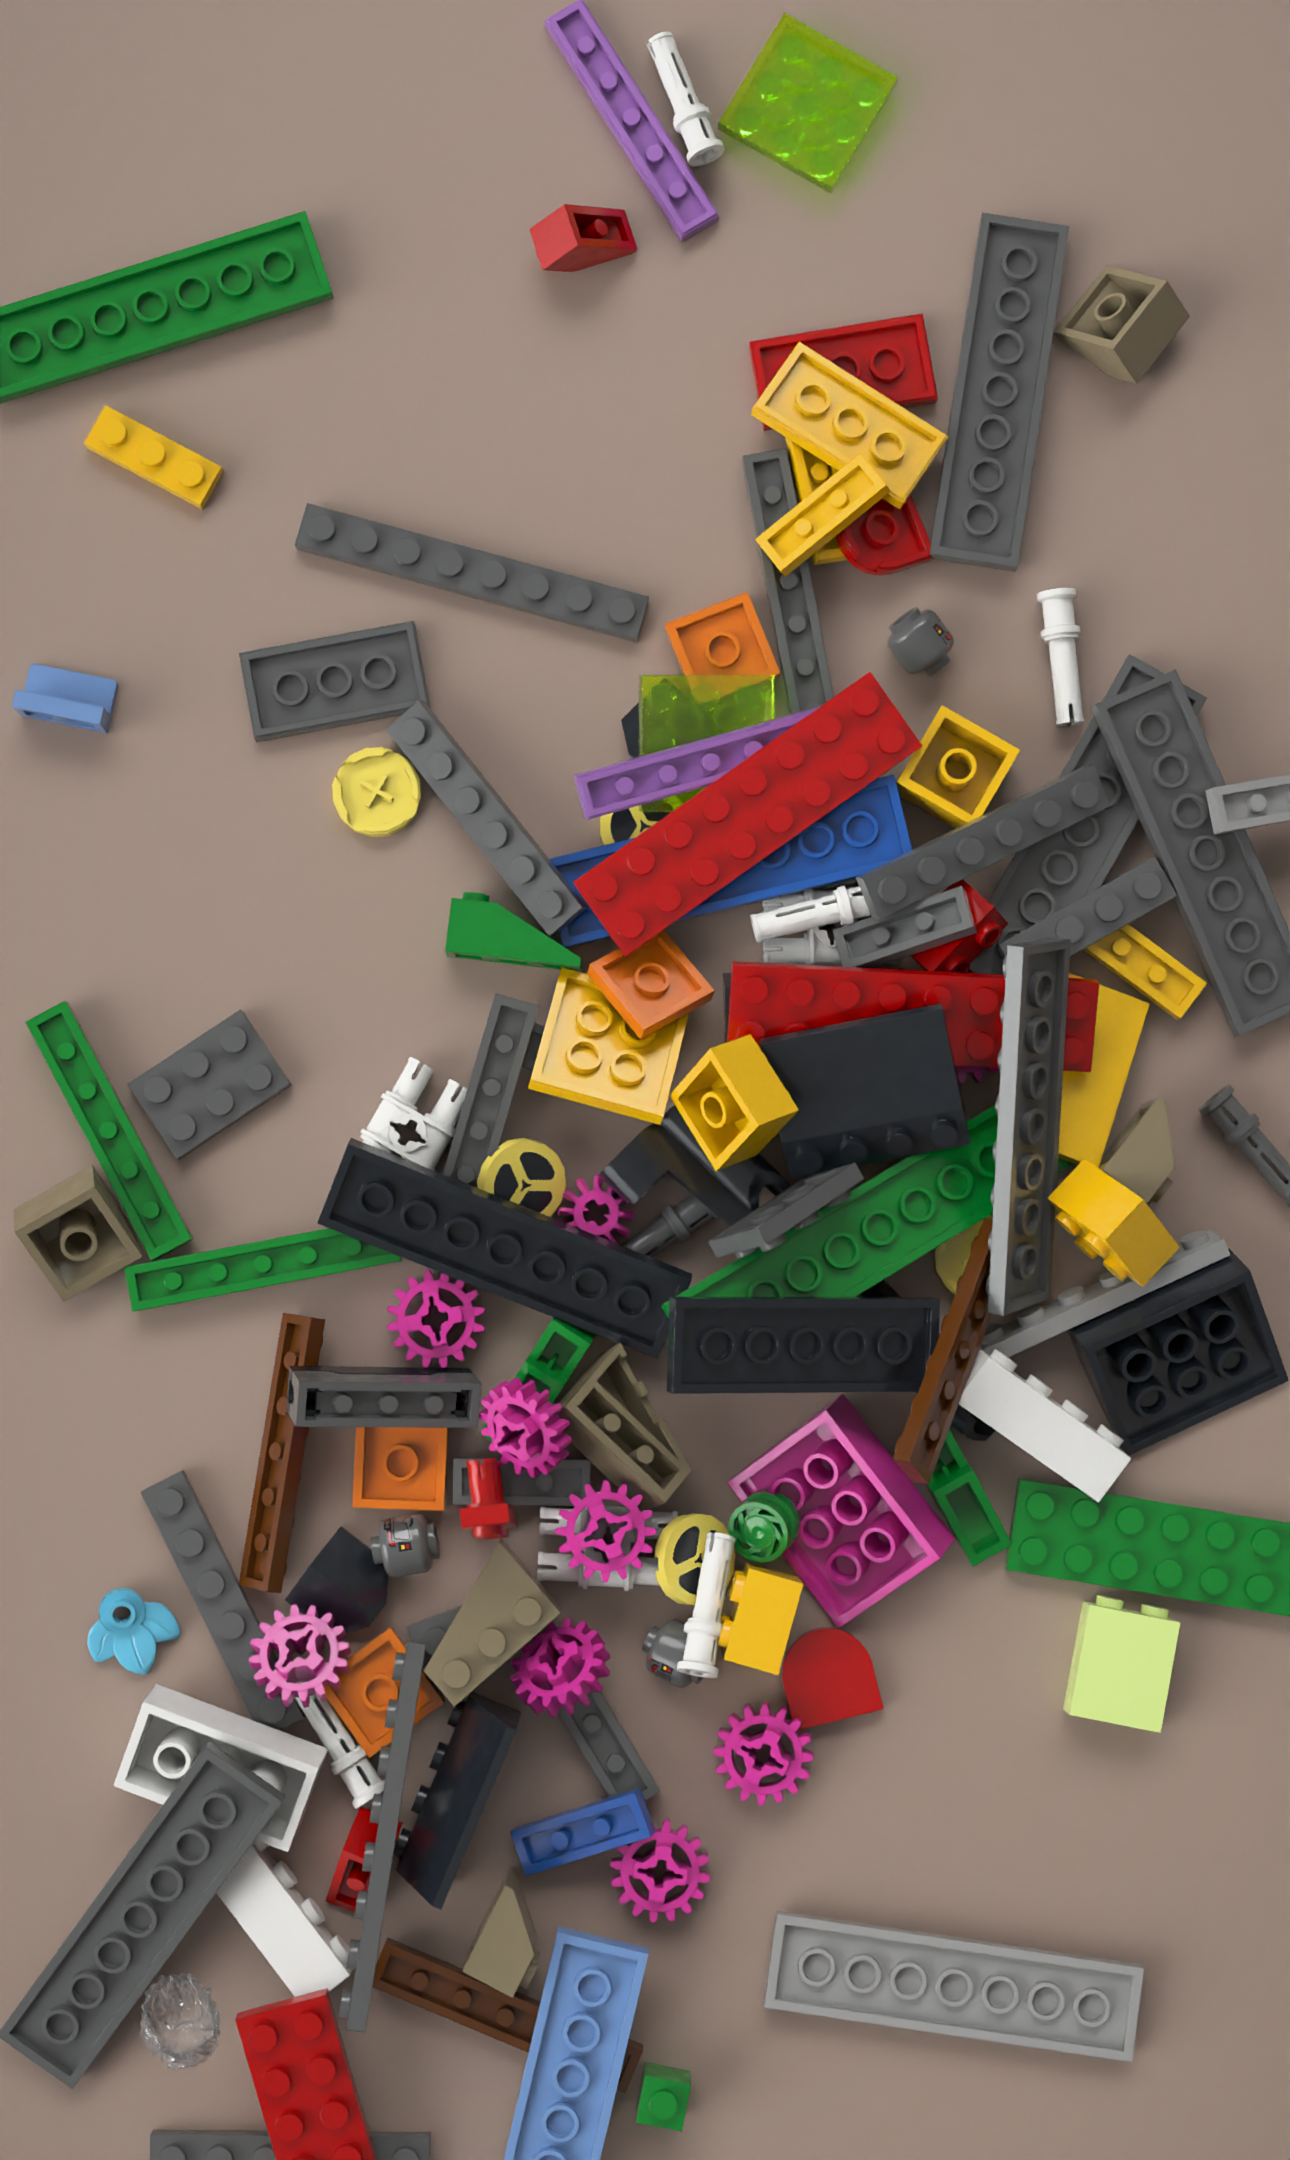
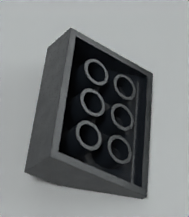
(869, 1090)
(1180, 1354)
(456, 1796)

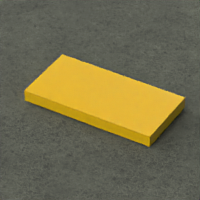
(842, 417)
(1094, 1096)

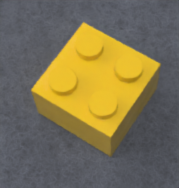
(955, 769)
(733, 1102)
(1112, 1224)
(760, 1617)

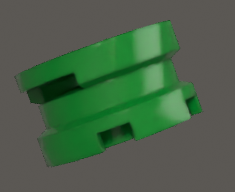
(765, 1524)

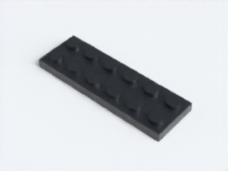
(800, 1344)

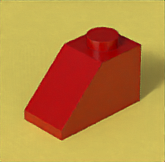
(582, 237)
(348, 1874)

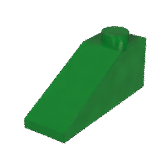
(494, 934)

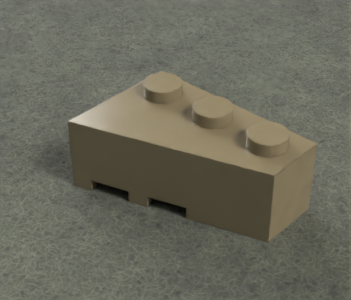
(621, 1431)
(491, 1626)

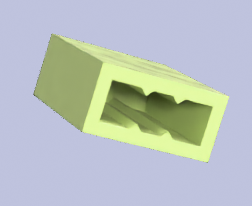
(1122, 1664)

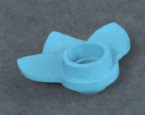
(131, 1637)

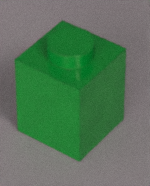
(663, 2096)

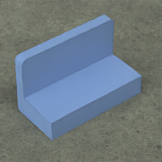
(67, 698)

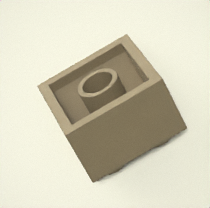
(1123, 322)
(1143, 1153)
(76, 1233)
(505, 1942)

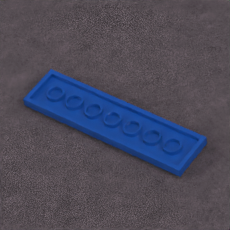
(833, 850)

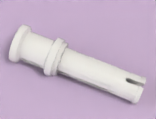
(690, 115)
(1061, 634)
(841, 907)
(705, 1625)
(348, 1758)

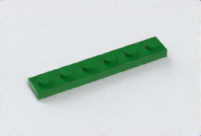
(109, 1130)
(249, 1267)

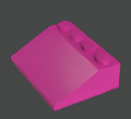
(857, 1511)

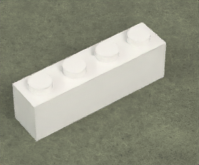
(1041, 1426)
(284, 1923)

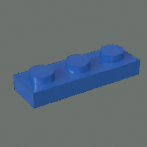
(583, 1831)

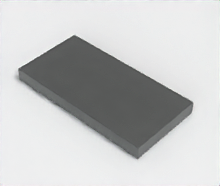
(333, 681)

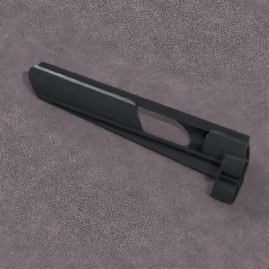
(726, 1192)

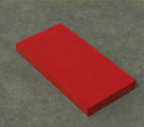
(882, 353)

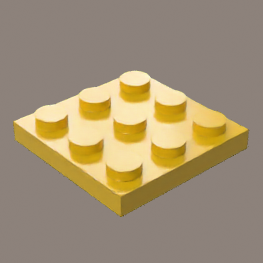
(599, 1059)

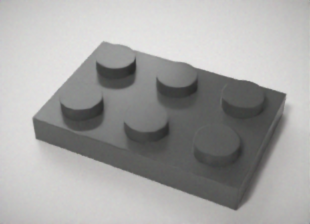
(209, 1084)
(789, 1209)

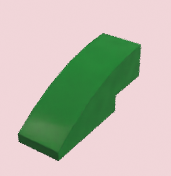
(554, 1358)
(966, 1505)

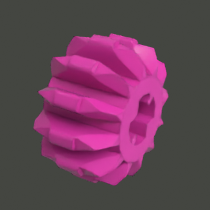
(601, 1198)

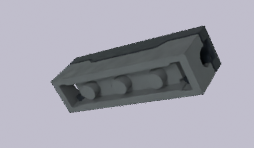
(383, 1397)

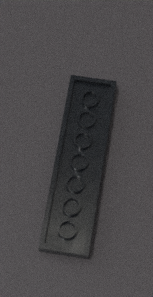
(502, 1247)

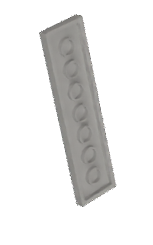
(954, 1986)

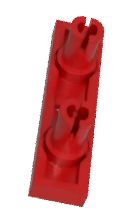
(488, 1513)

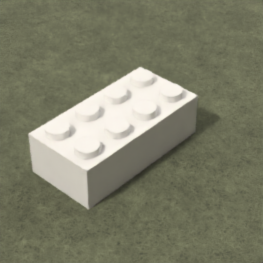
(178, 1727)

